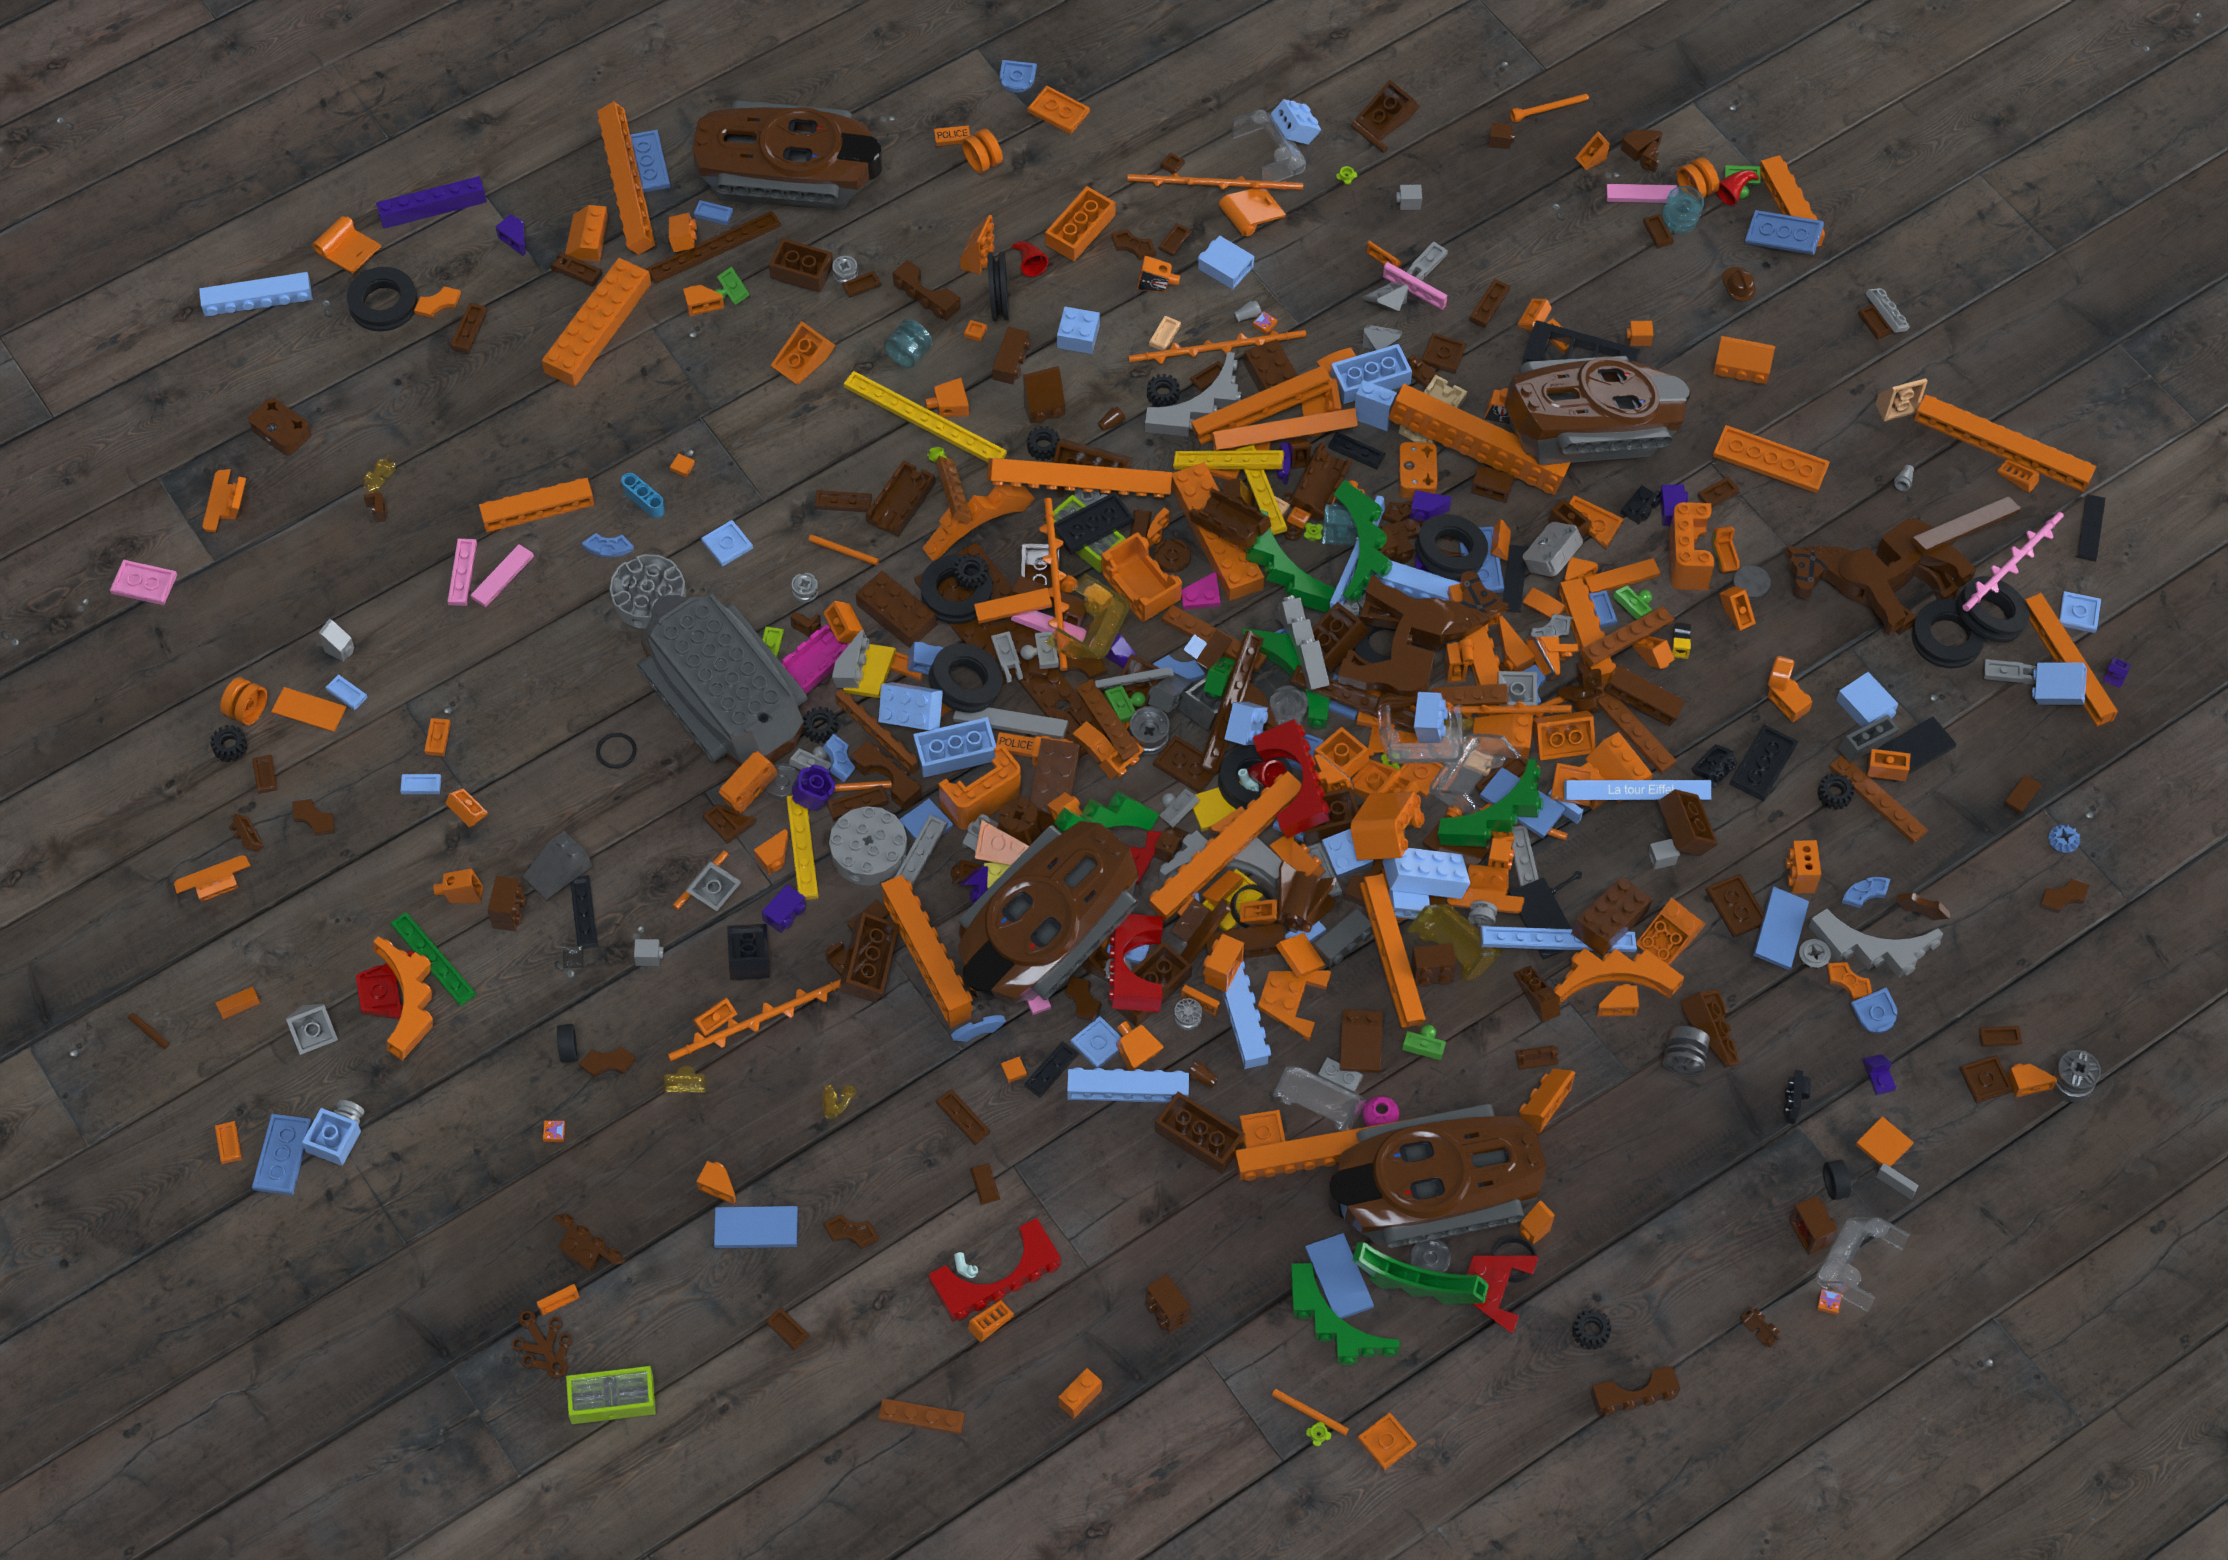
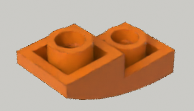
(1335, 357)
(1155, 530)
(1543, 603)

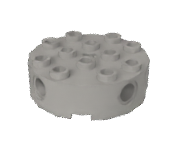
(640, 584)
(868, 845)

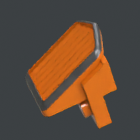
(1550, 653)
(1330, 776)

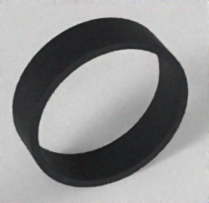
(1236, 916)
(1516, 1239)

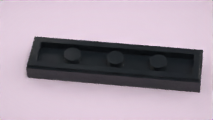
(2091, 527)
(1515, 578)
(583, 912)

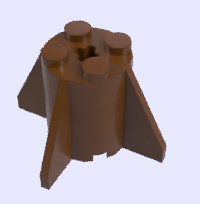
(1024, 820)
(1302, 898)

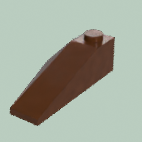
(1707, 1012)

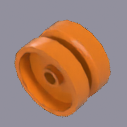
(982, 151)
(1699, 175)
(243, 701)

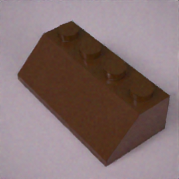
(1080, 454)

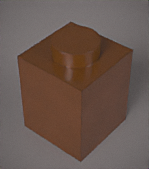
(1501, 136)

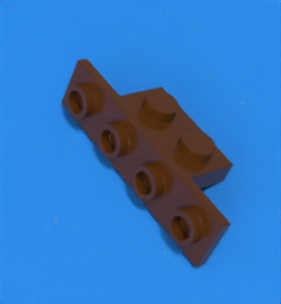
(583, 1246)

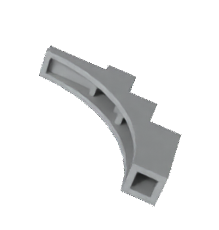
(1178, 418)
(1301, 634)
(1254, 859)
(1872, 951)

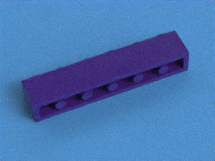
(431, 202)

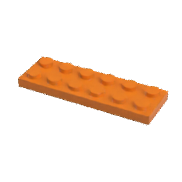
(1771, 459)

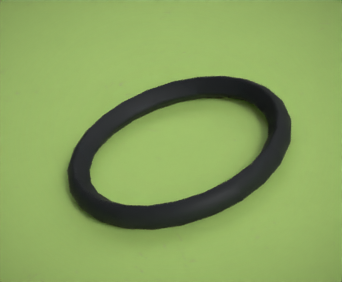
(616, 735)

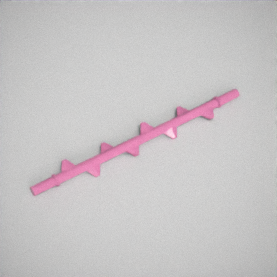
(2011, 566)

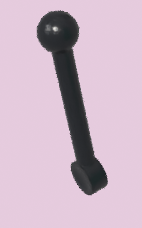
(1577, 875)

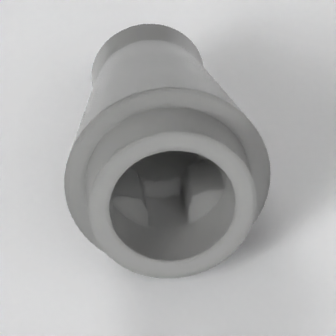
(1248, 311)
(1904, 478)

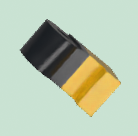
(1681, 640)

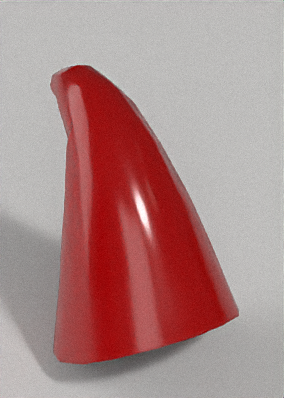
(1732, 186)
(1033, 259)
(1266, 772)

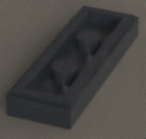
(1356, 450)
(1051, 1069)

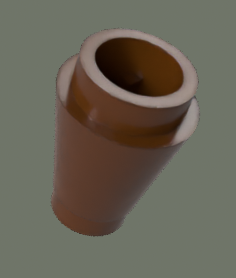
(1111, 419)
(1202, 1075)

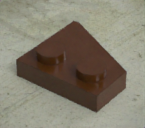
(727, 822)

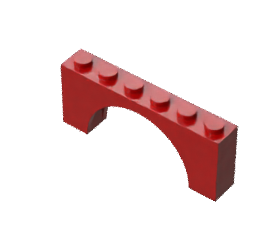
(1308, 807)
(1127, 989)
(963, 1297)

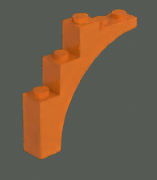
(1000, 501)
(1616, 967)
(416, 995)

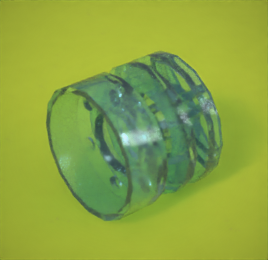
(1682, 209)
(908, 343)

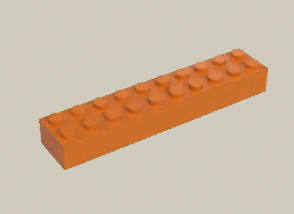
(1473, 438)

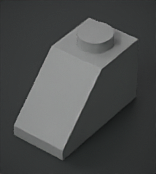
(336, 641)

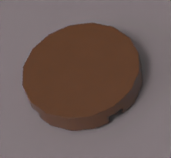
(1172, 555)

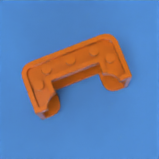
(1689, 567)
(1139, 577)
(983, 795)
(1381, 824)

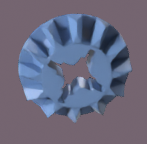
(2059, 843)

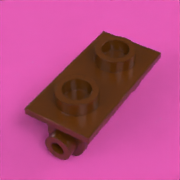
(1537, 1057)
(1755, 1320)

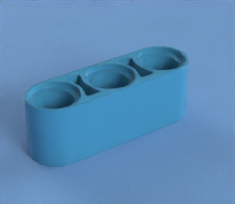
(645, 502)

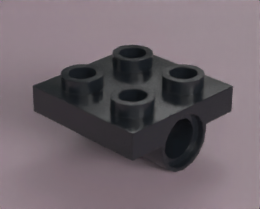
(1796, 1090)

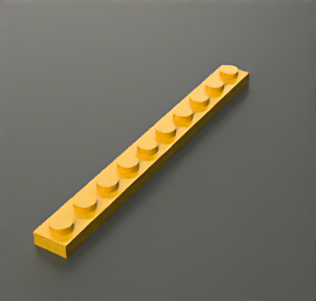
(923, 417)

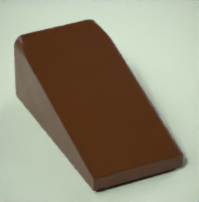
(1214, 649)

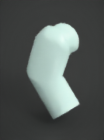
(1247, 781)
(964, 1269)

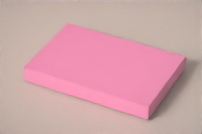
(143, 582)

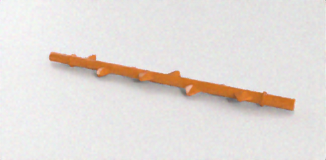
(1222, 183)
(1226, 346)
(1056, 575)
(1519, 707)
(753, 1023)

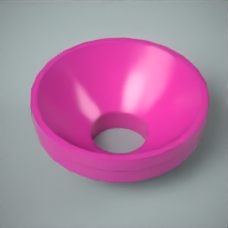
(1372, 1117)

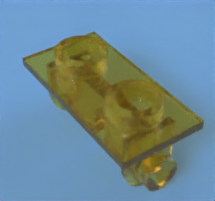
(383, 468)

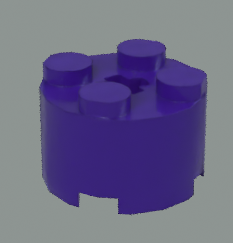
(813, 787)

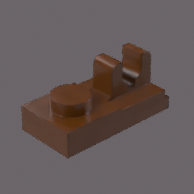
(1420, 371)
(246, 832)

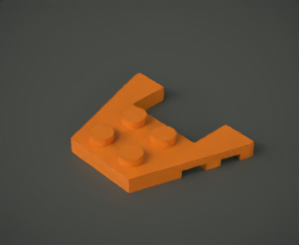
(1283, 996)

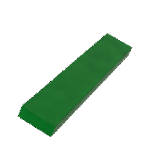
(440, 966)

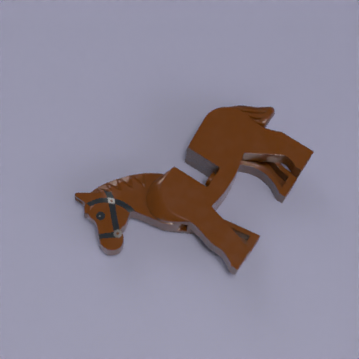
(1876, 578)
(1418, 622)

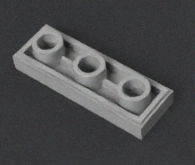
(1888, 310)

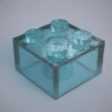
(1339, 526)

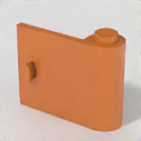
(1250, 208)
(345, 245)

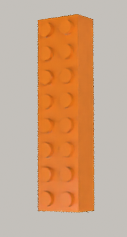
(596, 322)
(1227, 559)
(927, 951)

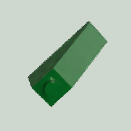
(1218, 677)

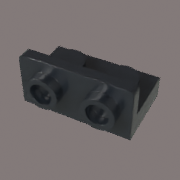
(1641, 504)
(1715, 764)

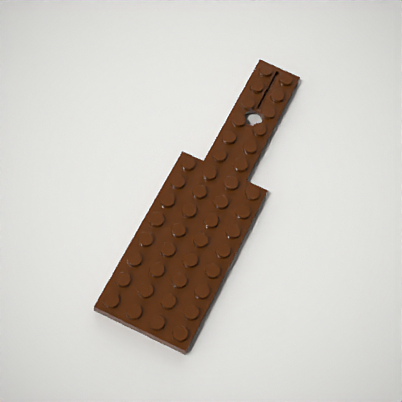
(1042, 691)

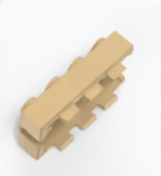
(1437, 389)

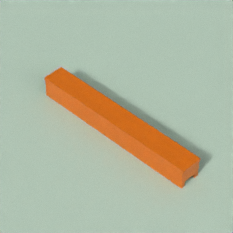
(1263, 403)
(1284, 429)
(2064, 651)
(1392, 951)

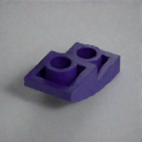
(1285, 472)

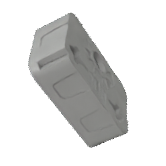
(1552, 549)

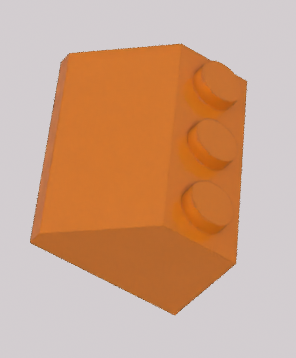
(588, 233)
(1744, 360)
(1564, 735)
(1618, 760)
(1547, 1098)

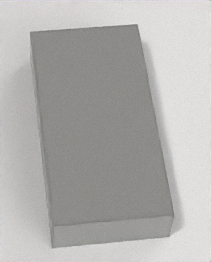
(1897, 1181)

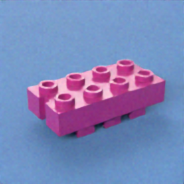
(814, 658)

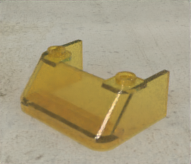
(1109, 613)
(1447, 926)

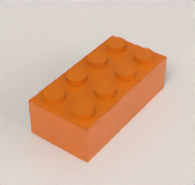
(1080, 223)

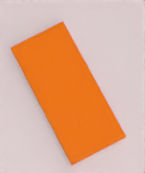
(309, 709)

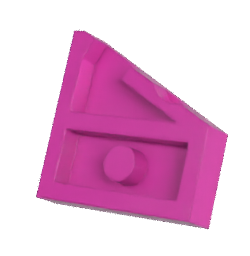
(1201, 593)

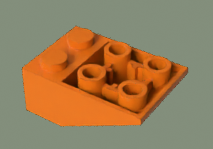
(979, 244)
(1671, 932)

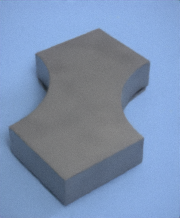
(1558, 626)

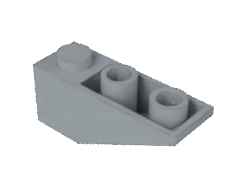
(849, 665)

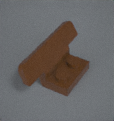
(1198, 925)

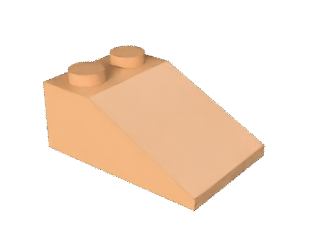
(1901, 400)

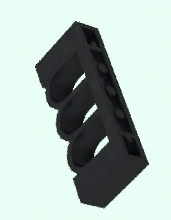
(1543, 332)

